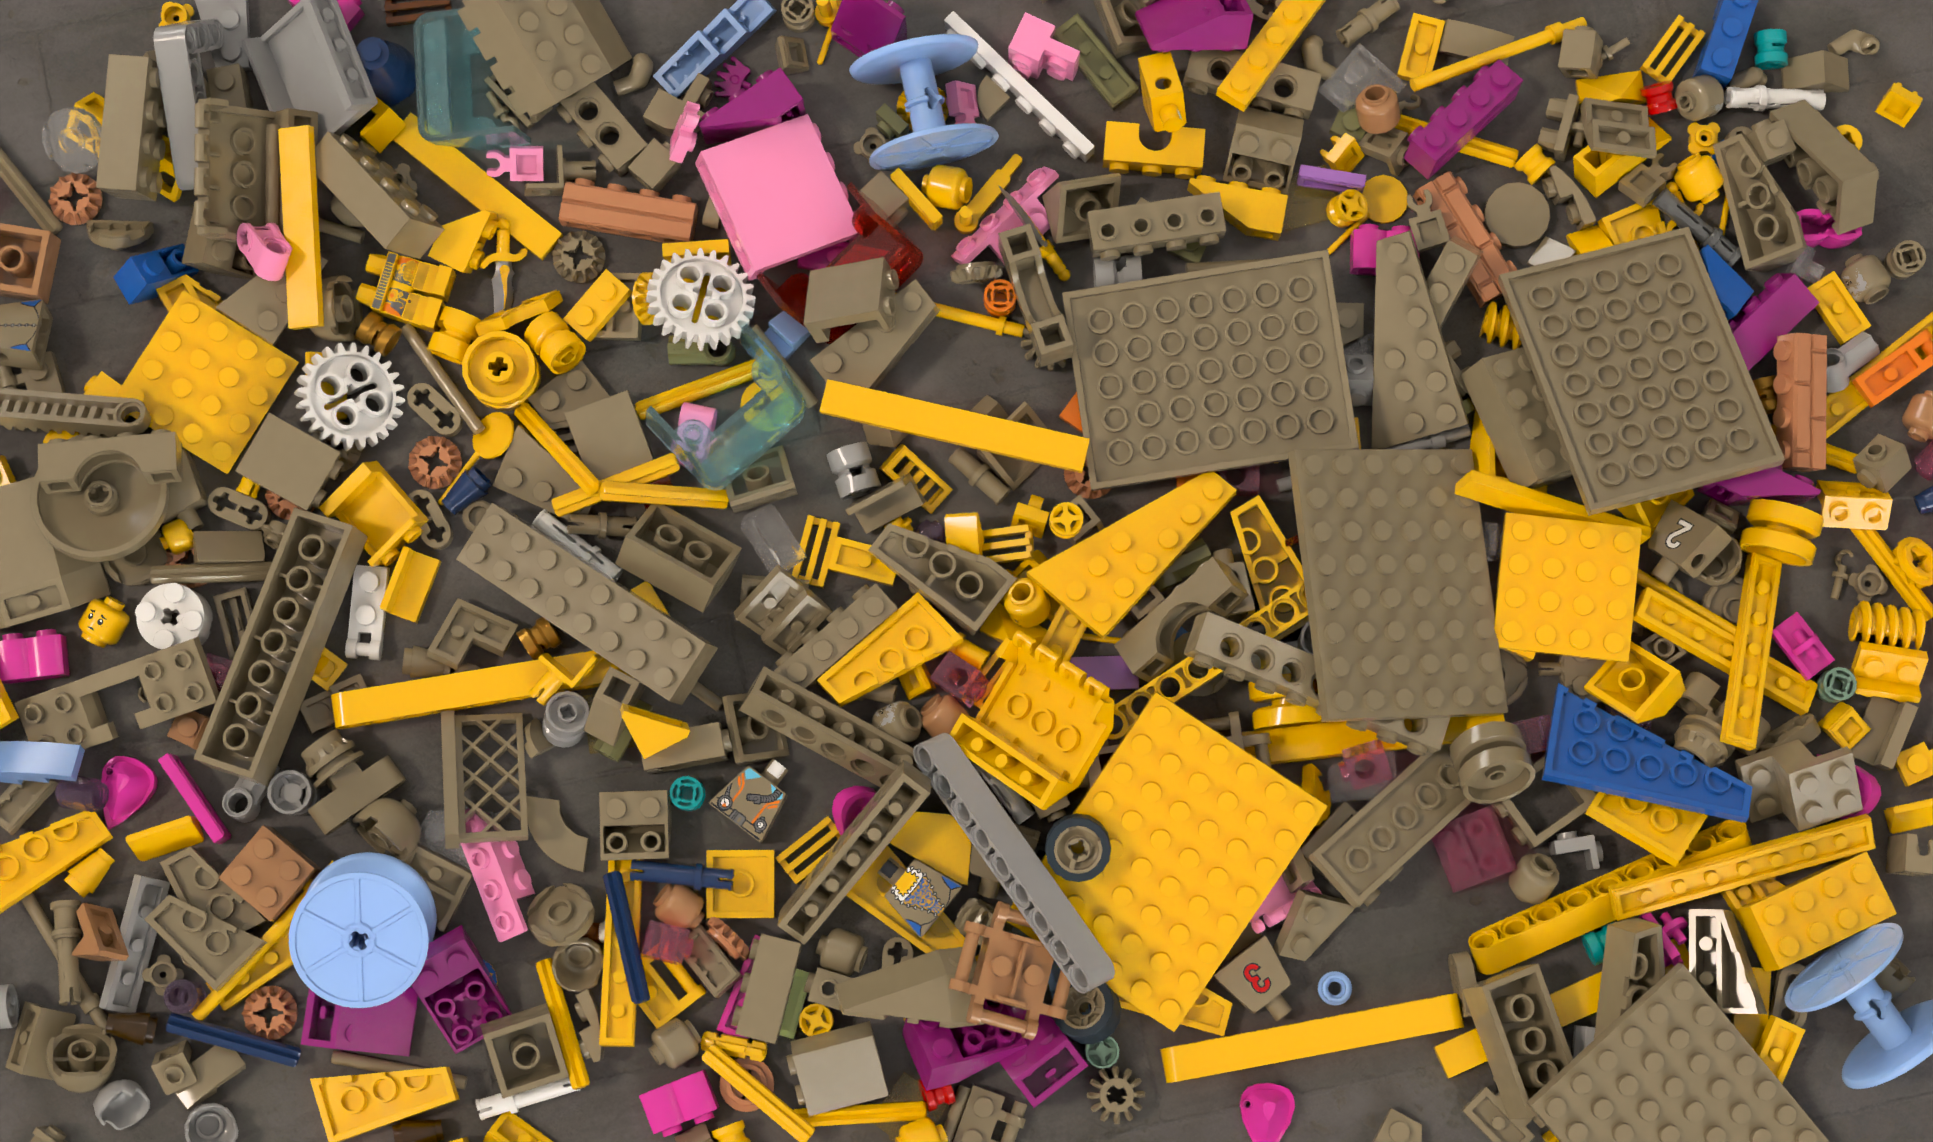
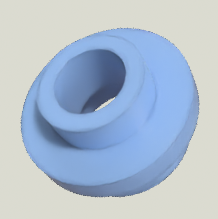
(1342, 980)

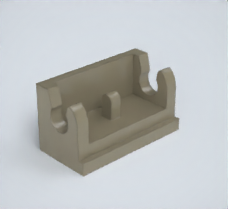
(1905, 856)

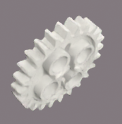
(670, 290)
(364, 423)

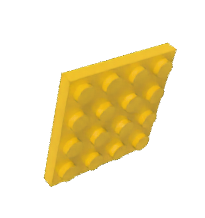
(207, 381)
(1567, 587)

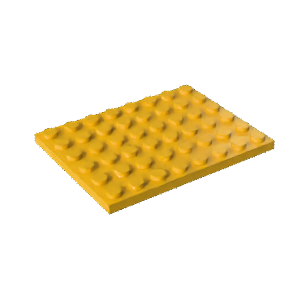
(1191, 859)

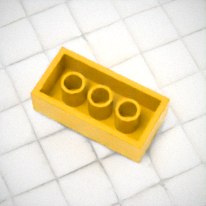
(1816, 912)

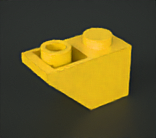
(463, 241)

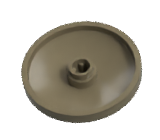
(106, 518)

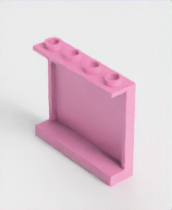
(777, 194)

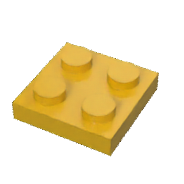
(752, 887)

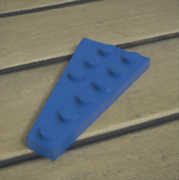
(1625, 760)

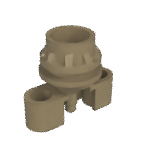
(1702, 728)
(335, 765)

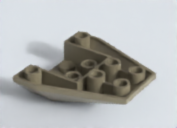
(33, 573)

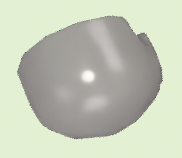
(121, 1104)
(211, 1124)

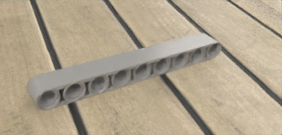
(1014, 863)

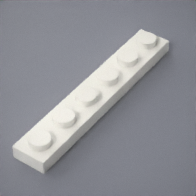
(1027, 96)

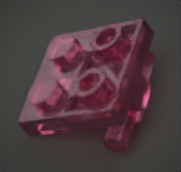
(1473, 849)

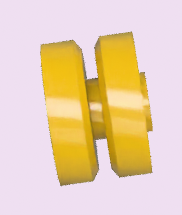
(487, 357)
(1781, 532)
(1281, 712)

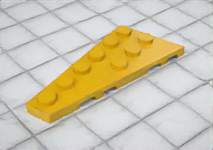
(1119, 564)

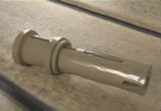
(67, 934)

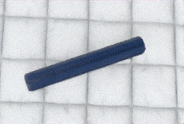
(626, 937)
(233, 1039)

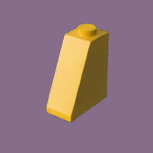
(937, 843)

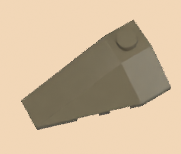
(1761, 213)
(950, 578)
(910, 990)

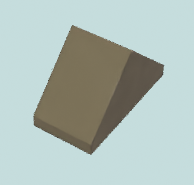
(1816, 71)

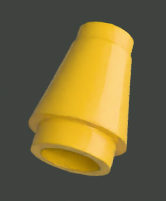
(89, 872)

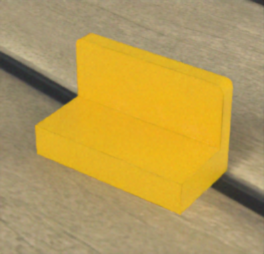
(410, 585)

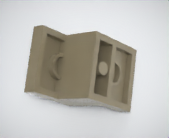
(1801, 785)

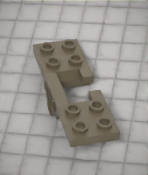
(172, 681)

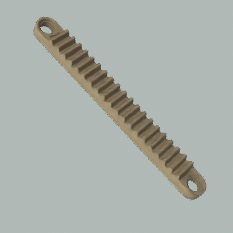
(70, 412)

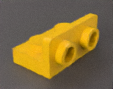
(1853, 505)
(1889, 671)

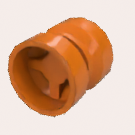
(999, 303)

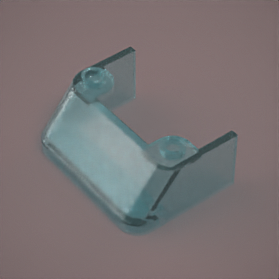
(445, 87)
(744, 437)

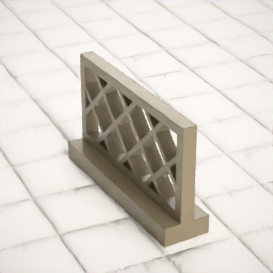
(454, 778)

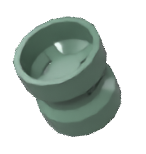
(1829, 687)
(1103, 1053)

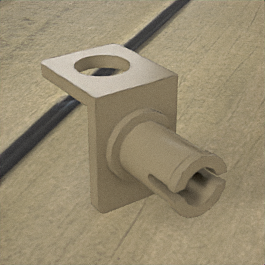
(564, 172)

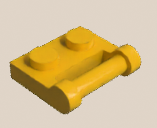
(663, 1002)

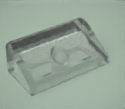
(772, 538)

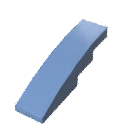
(713, 44)
(39, 761)

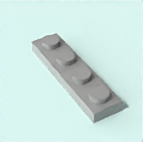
(125, 978)

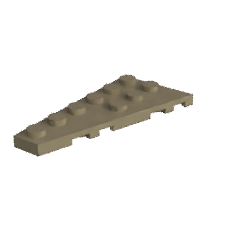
(1411, 367)

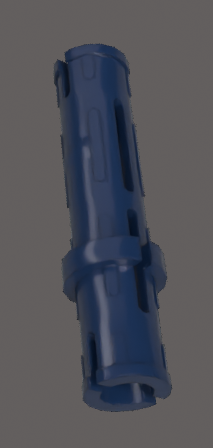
(682, 875)

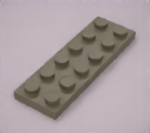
(1392, 827)

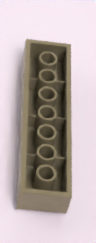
(587, 604)
(281, 647)

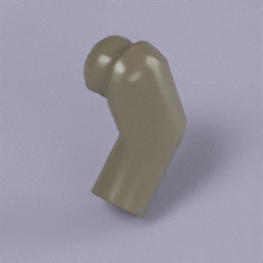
(1855, 41)
(638, 77)

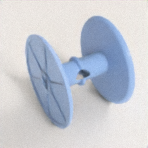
(915, 65)
(363, 930)
(1848, 971)

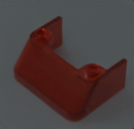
(876, 239)

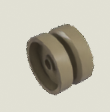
(1492, 762)

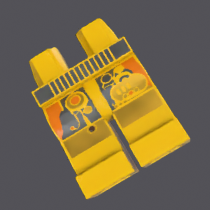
(397, 289)

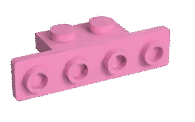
(1007, 219)
(500, 880)

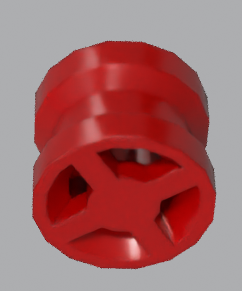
(1659, 97)
(936, 1096)

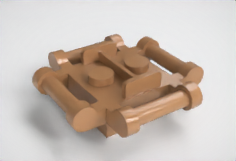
(1008, 972)

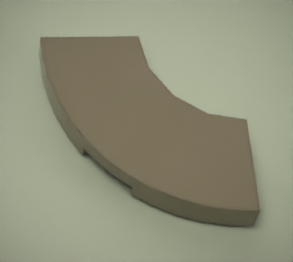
(554, 835)

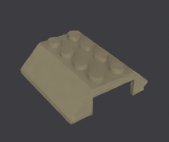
(545, 47)
(233, 164)

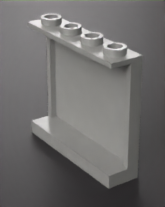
(312, 66)

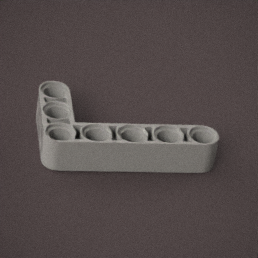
(182, 85)

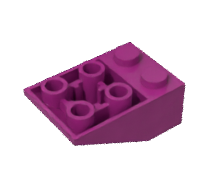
(868, 25)
(1196, 25)
(751, 110)
(1764, 484)
(459, 989)
(370, 1029)
(954, 1054)
(1045, 1062)

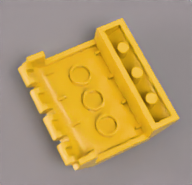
(1038, 723)

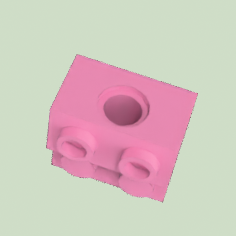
(1036, 49)

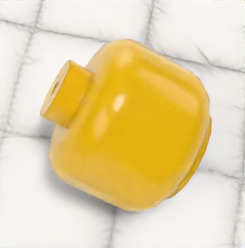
(177, 537)

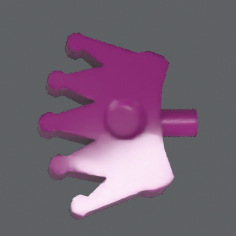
(733, 80)

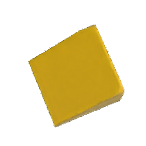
(1844, 725)

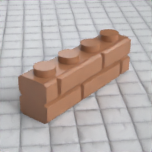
(628, 213)
(1466, 223)
(1801, 400)

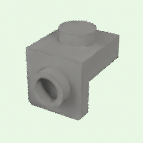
(1360, 379)
(1570, 842)

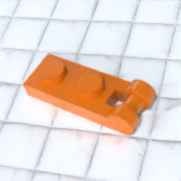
(1895, 369)

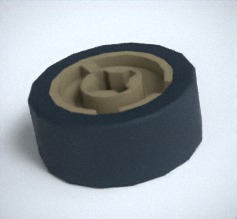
(1068, 832)
(1098, 1023)

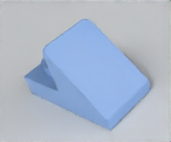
(786, 334)

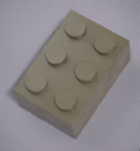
(678, 556)

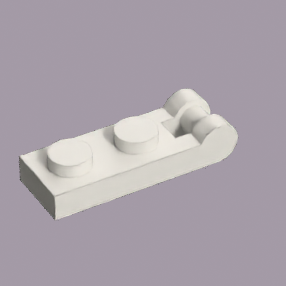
(365, 612)

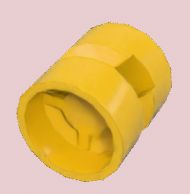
(454, 336)
(554, 342)

